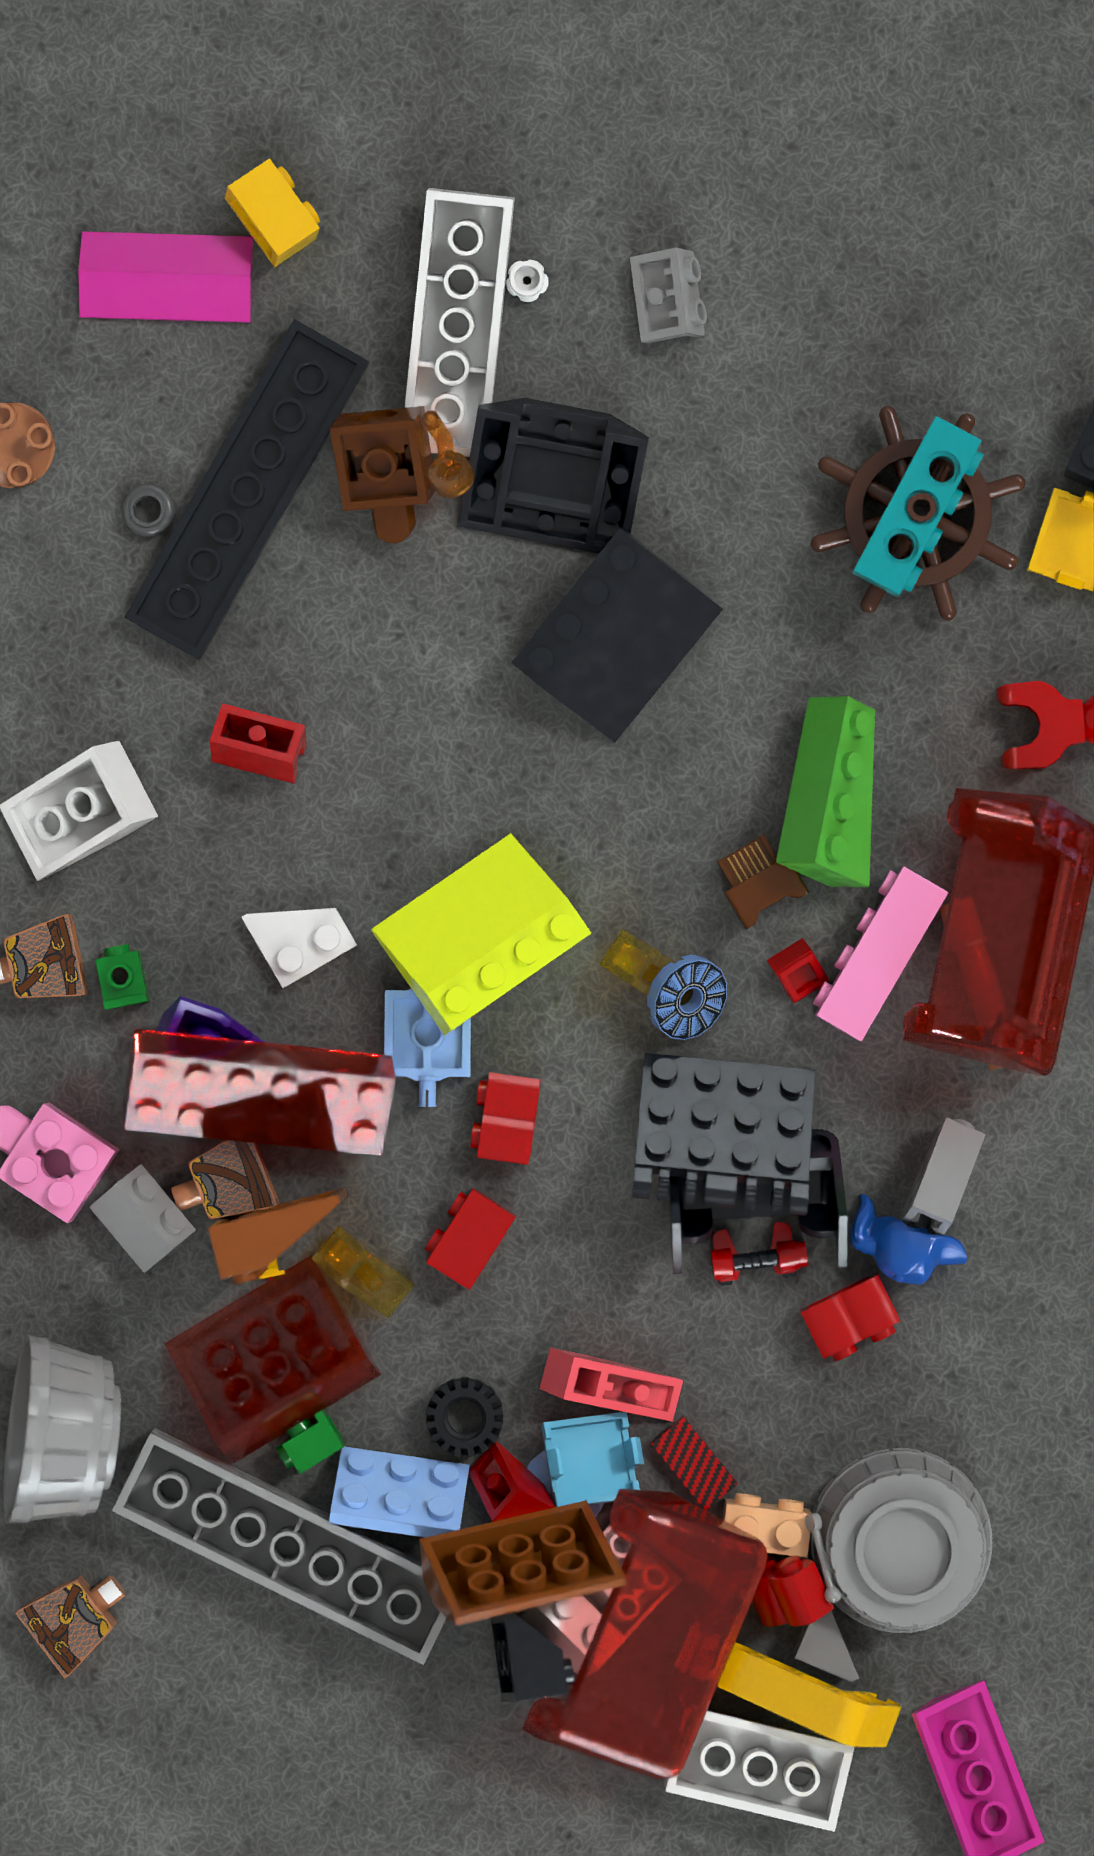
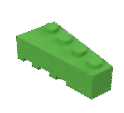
(831, 795)

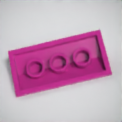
(165, 277)
(977, 1773)

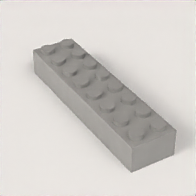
(281, 1544)

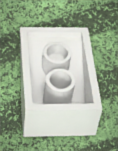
(78, 809)

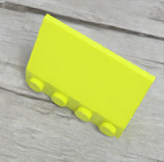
(480, 933)

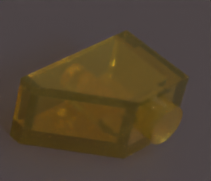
(636, 963)
(362, 1271)

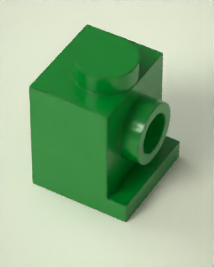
(134, 989)
(310, 1442)

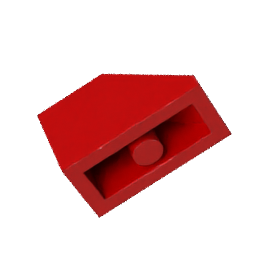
(507, 1485)

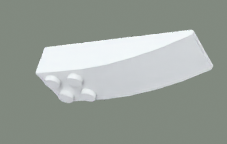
(459, 308)

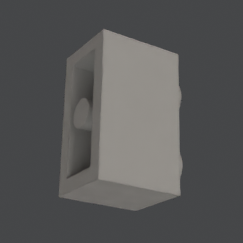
(142, 1218)

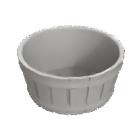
(59, 1432)
(903, 1539)

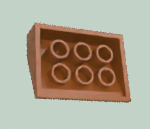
(254, 1239)
(518, 1563)

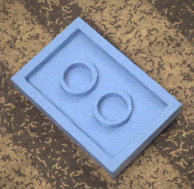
(398, 1493)

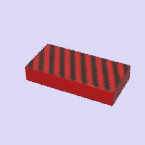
(694, 1463)

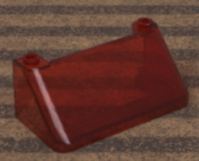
(1008, 932)
(658, 1637)

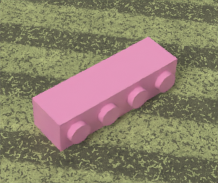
(880, 953)

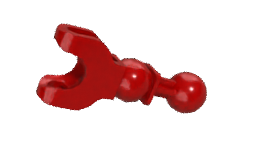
(1060, 719)

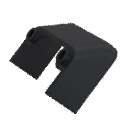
(825, 1210)

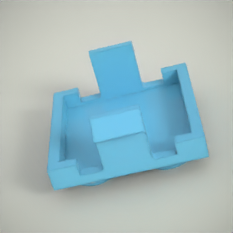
(591, 1458)

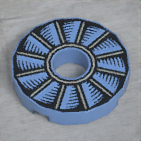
(703, 1007)

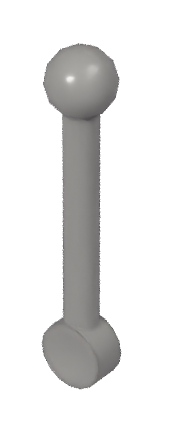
(814, 1524)

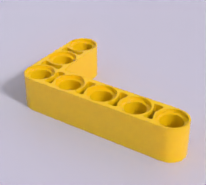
(841, 1715)

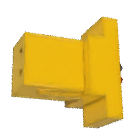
(273, 1271)

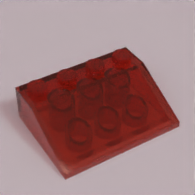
(271, 1359)

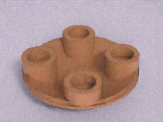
(25, 445)

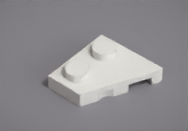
(299, 940)

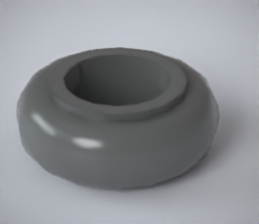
(152, 528)

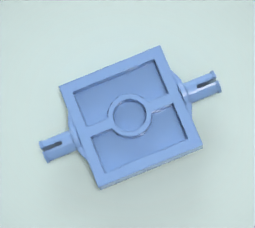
(420, 1047)

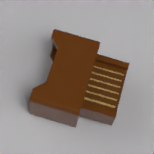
(758, 880)

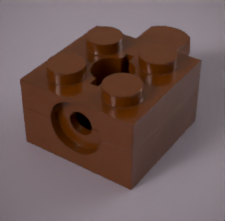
(384, 466)

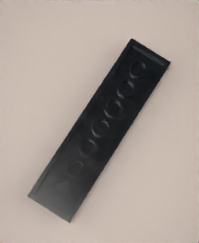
(247, 489)

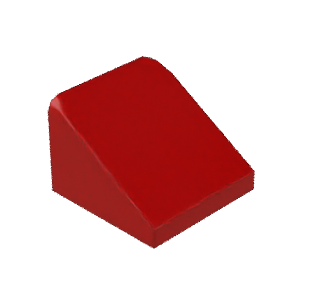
(798, 970)

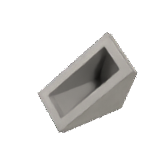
(824, 1648)

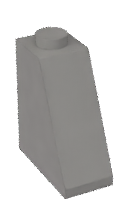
(943, 1177)

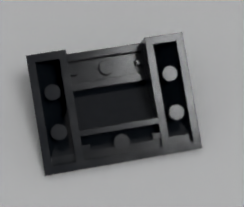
(553, 474)

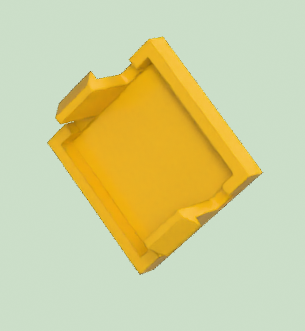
(1066, 541)

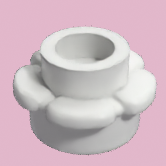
(530, 269)

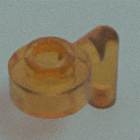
(448, 462)

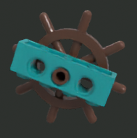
(917, 511)

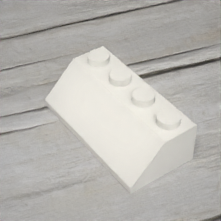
(765, 1771)

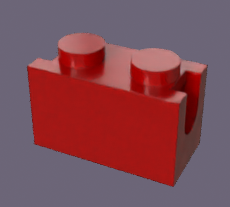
(257, 743)
(470, 1237)

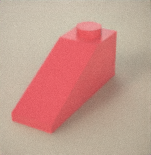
(610, 1385)

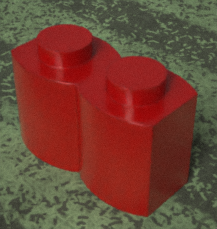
(507, 1118)
(851, 1316)
(790, 1593)

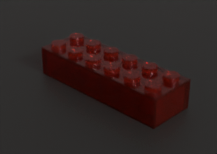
(258, 1092)

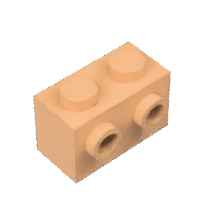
(777, 1526)

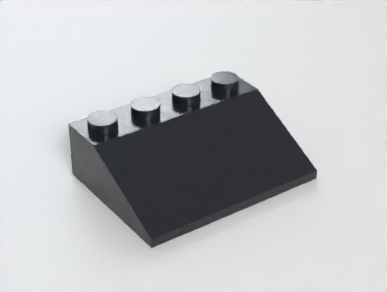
(617, 635)

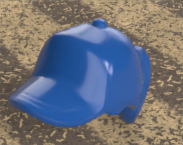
(901, 1250)

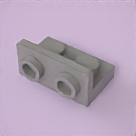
(668, 295)

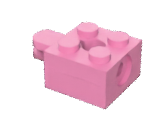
(52, 1158)

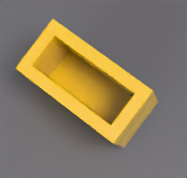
(273, 211)

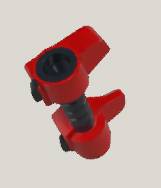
(784, 1255)

